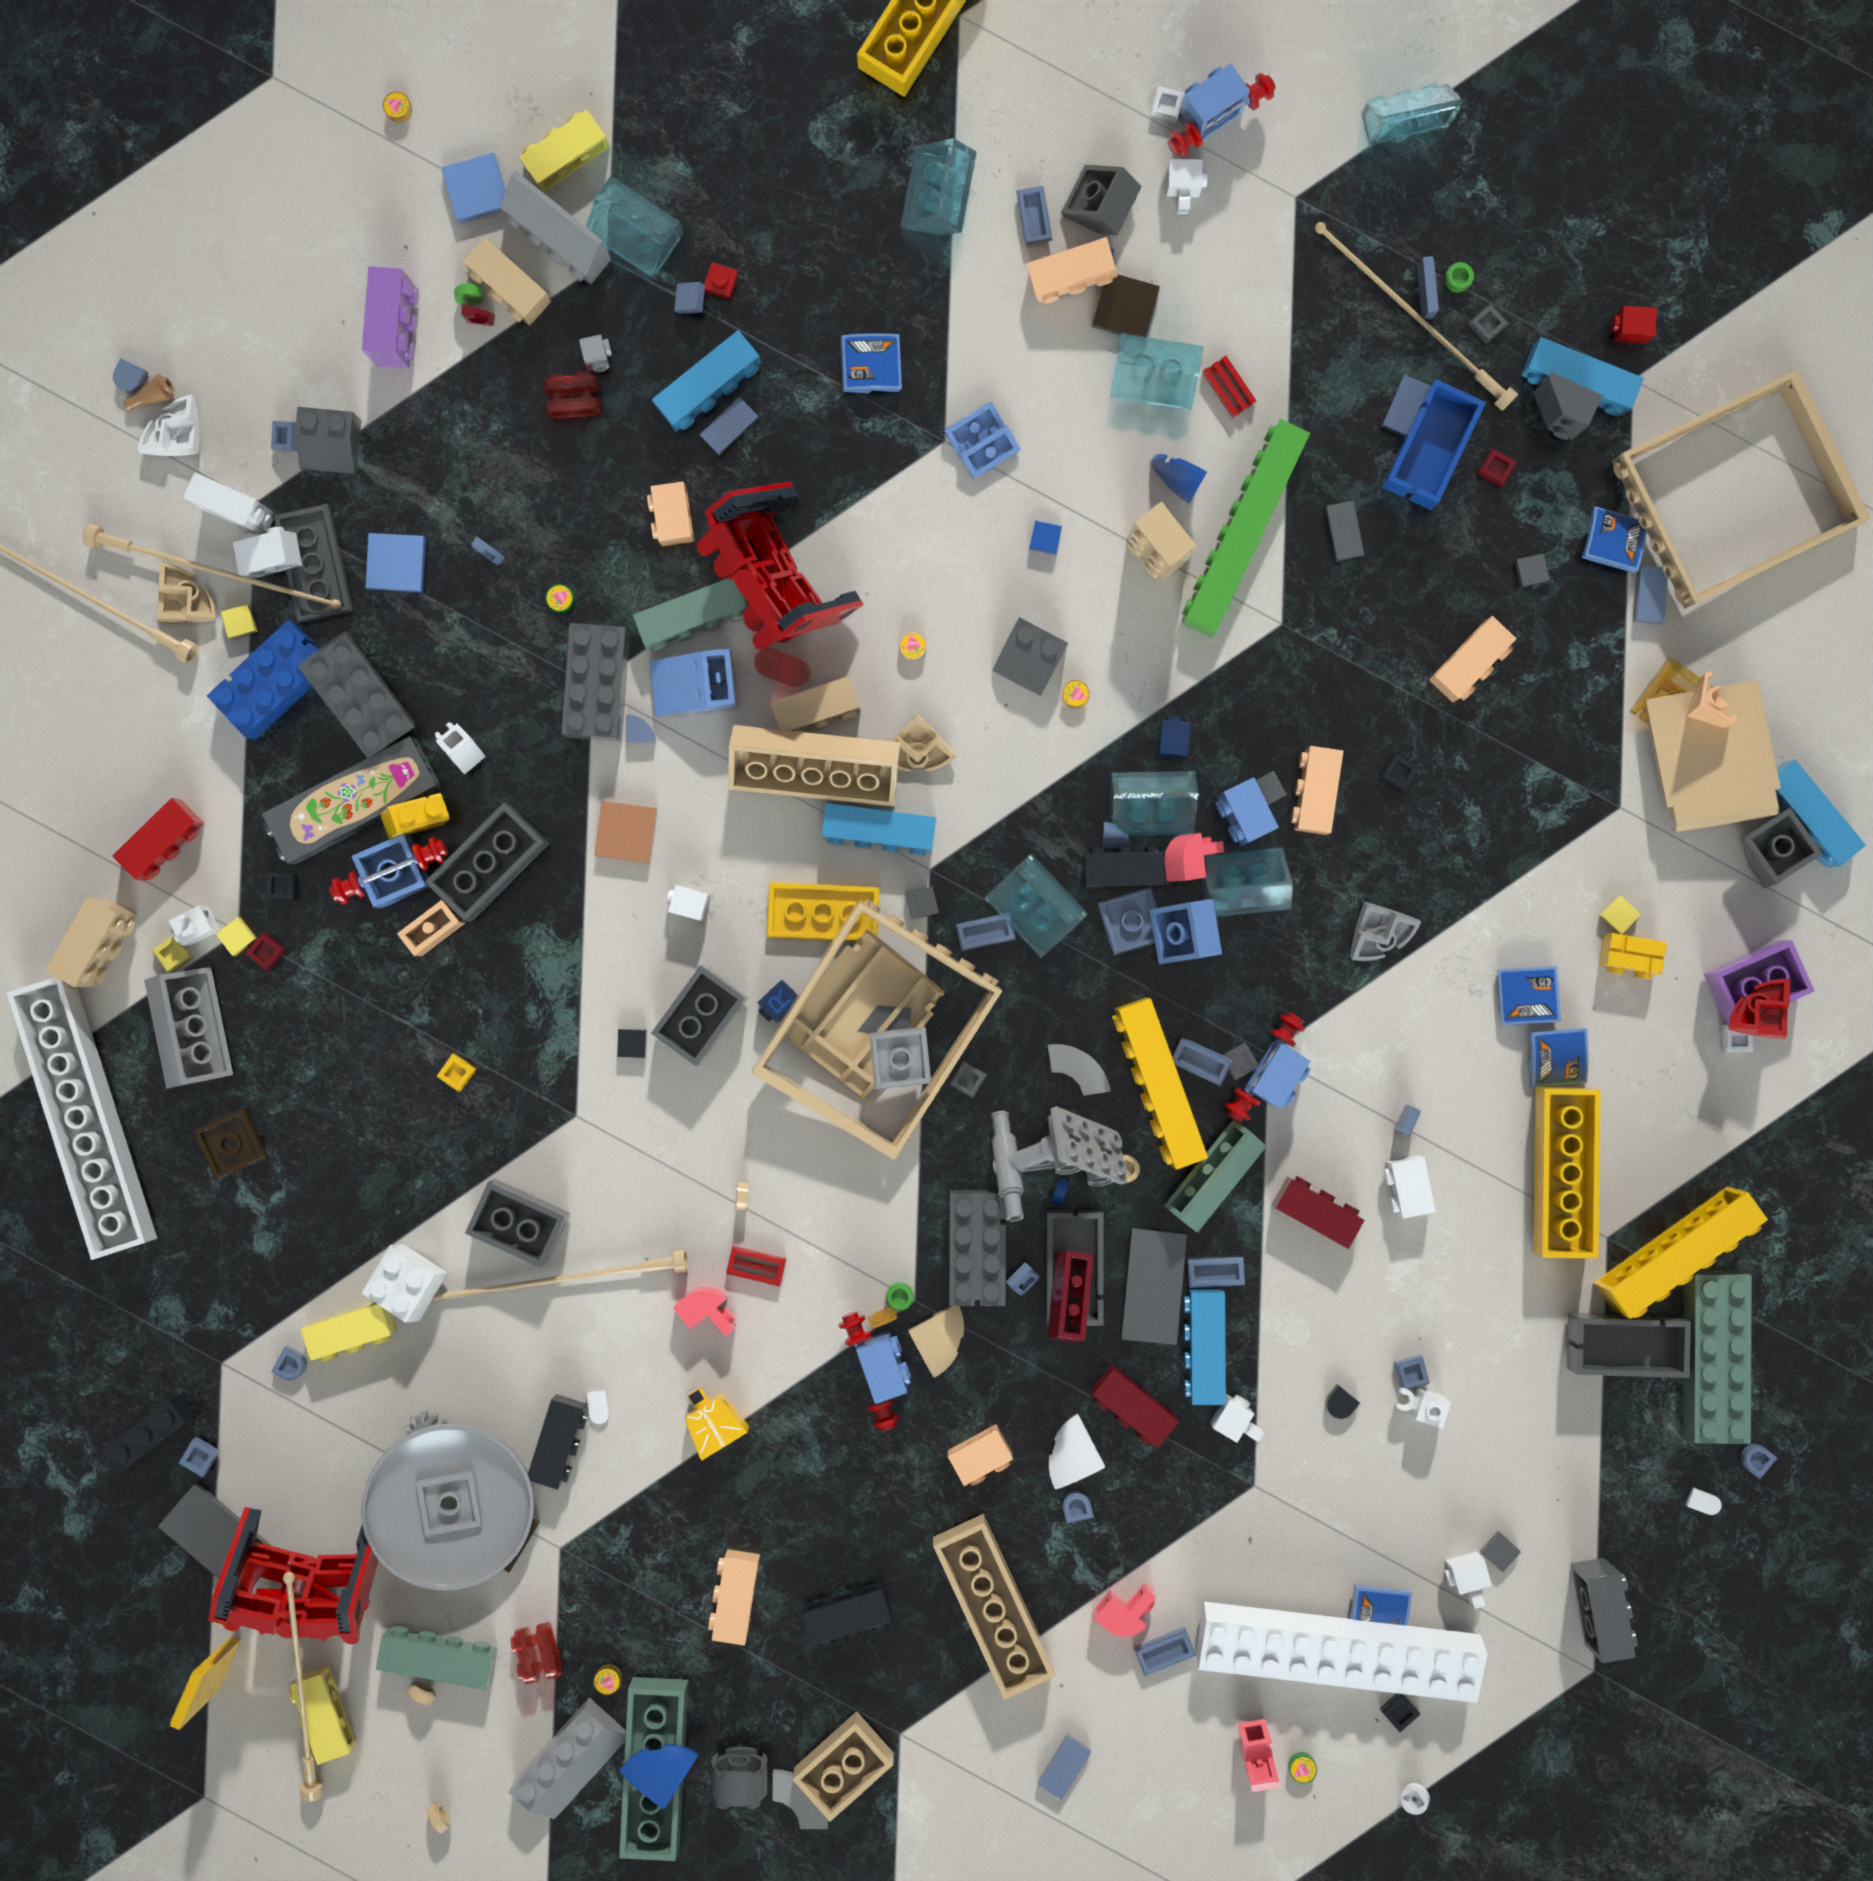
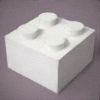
(404, 1283)

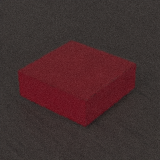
(1496, 467)
(265, 951)

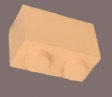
(671, 514)
(430, 928)
(980, 1456)

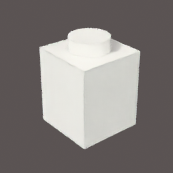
(688, 902)

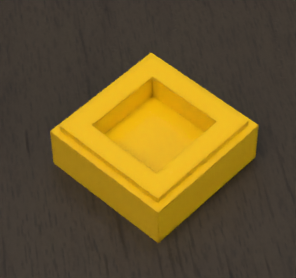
(456, 1072)

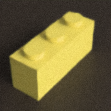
(564, 150)
(348, 1332)
(326, 1718)

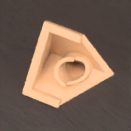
(1708, 704)

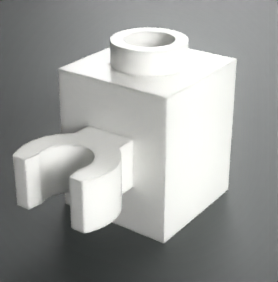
(1184, 181)
(459, 747)
(193, 926)
(1425, 1406)
(1235, 1419)
(1468, 1575)

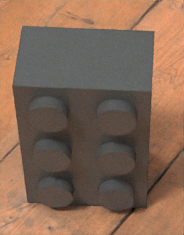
(699, 1015)
(517, 1223)
(1604, 1610)

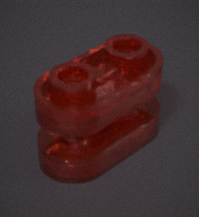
(581, 384)
(782, 667)
(528, 1666)

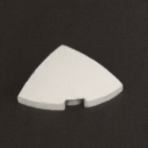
(174, 431)
(1073, 1454)

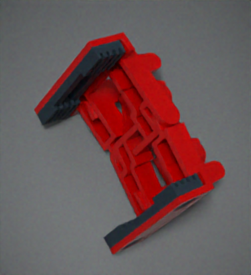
(774, 578)

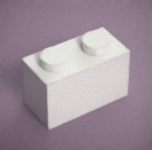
(267, 553)
(1409, 1187)

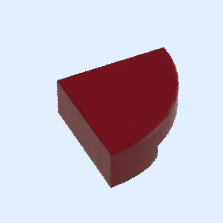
(477, 315)

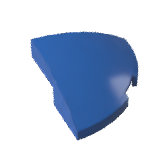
(1179, 475)
(659, 1771)

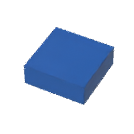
(1045, 537)

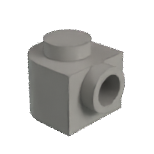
(595, 352)

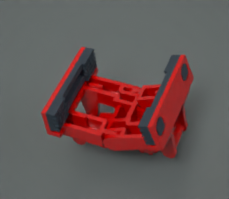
(317, 1612)

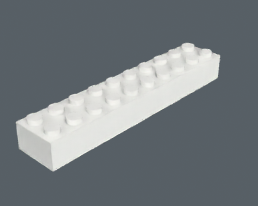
(81, 1116)
(1340, 1652)

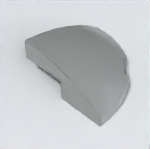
(1379, 931)

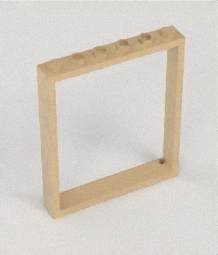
(1824, 454)
(829, 1111)

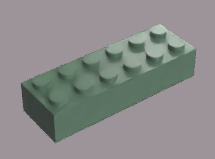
(1720, 1358)
(653, 1719)

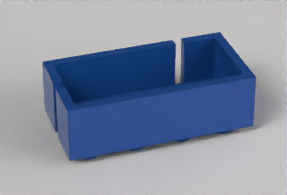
(1433, 444)
(265, 682)

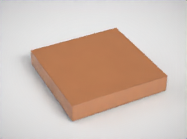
(625, 832)

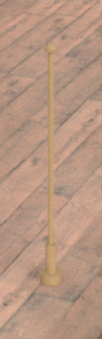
(1504, 397)
(94, 536)
(184, 650)
(678, 1262)
(311, 1787)

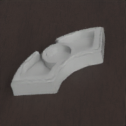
(1079, 1067)
(789, 1793)

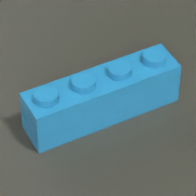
(707, 381)
(1615, 384)
(1817, 815)
(878, 827)
(1206, 1346)

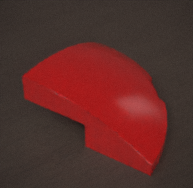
(1763, 1011)

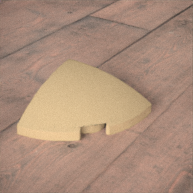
(181, 597)
(922, 747)
(939, 1338)

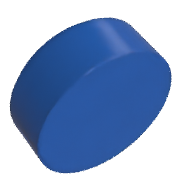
(1061, 1190)

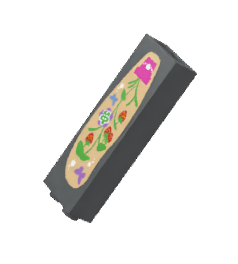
(349, 801)

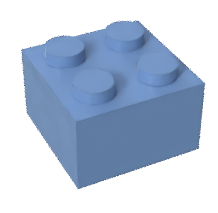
(1246, 812)
(1185, 931)

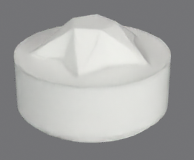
(1414, 1798)

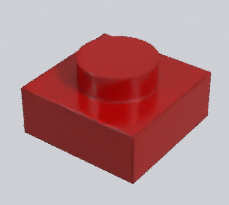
(721, 280)

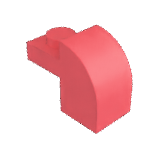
(1186, 856)
(705, 1302)
(1125, 1618)
(1258, 1755)

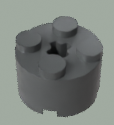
(739, 1778)

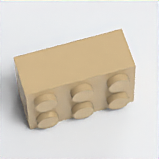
(1160, 542)
(91, 942)
(843, 1766)

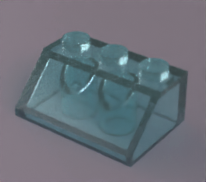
(1410, 113)
(939, 187)
(633, 227)
(1156, 371)
(1154, 802)
(1248, 882)
(1036, 905)

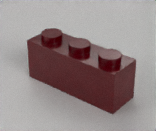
(1318, 1211)
(1070, 1296)
(1133, 1407)

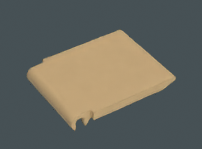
(1714, 771)
(846, 997)

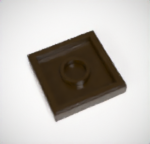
(1126, 306)
(230, 1143)

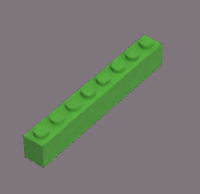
(1246, 527)

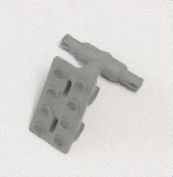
(1070, 1147)

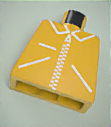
(713, 1423)

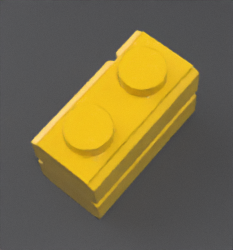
(415, 816)
(1632, 954)

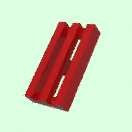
(1237, 380)
(759, 1255)

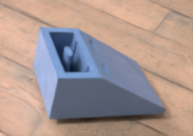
(694, 683)

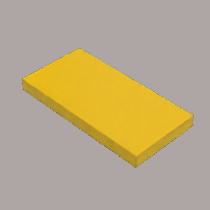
(817, 910)
(204, 1682)

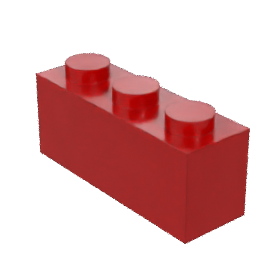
(158, 840)

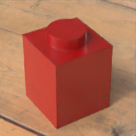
(1634, 324)

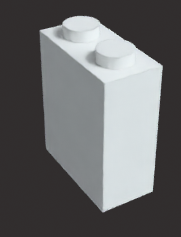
(228, 504)

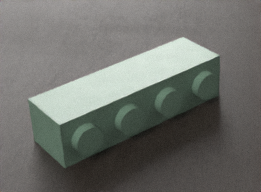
(689, 614)
(1215, 1176)
(436, 1657)

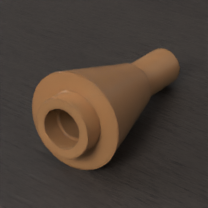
(155, 391)

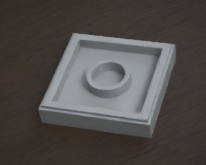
(900, 1058)

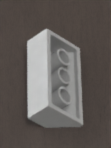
(553, 229)
(188, 1027)
(568, 1761)

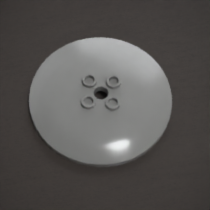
(443, 1545)

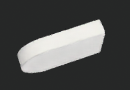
(598, 1406)
(1703, 1502)

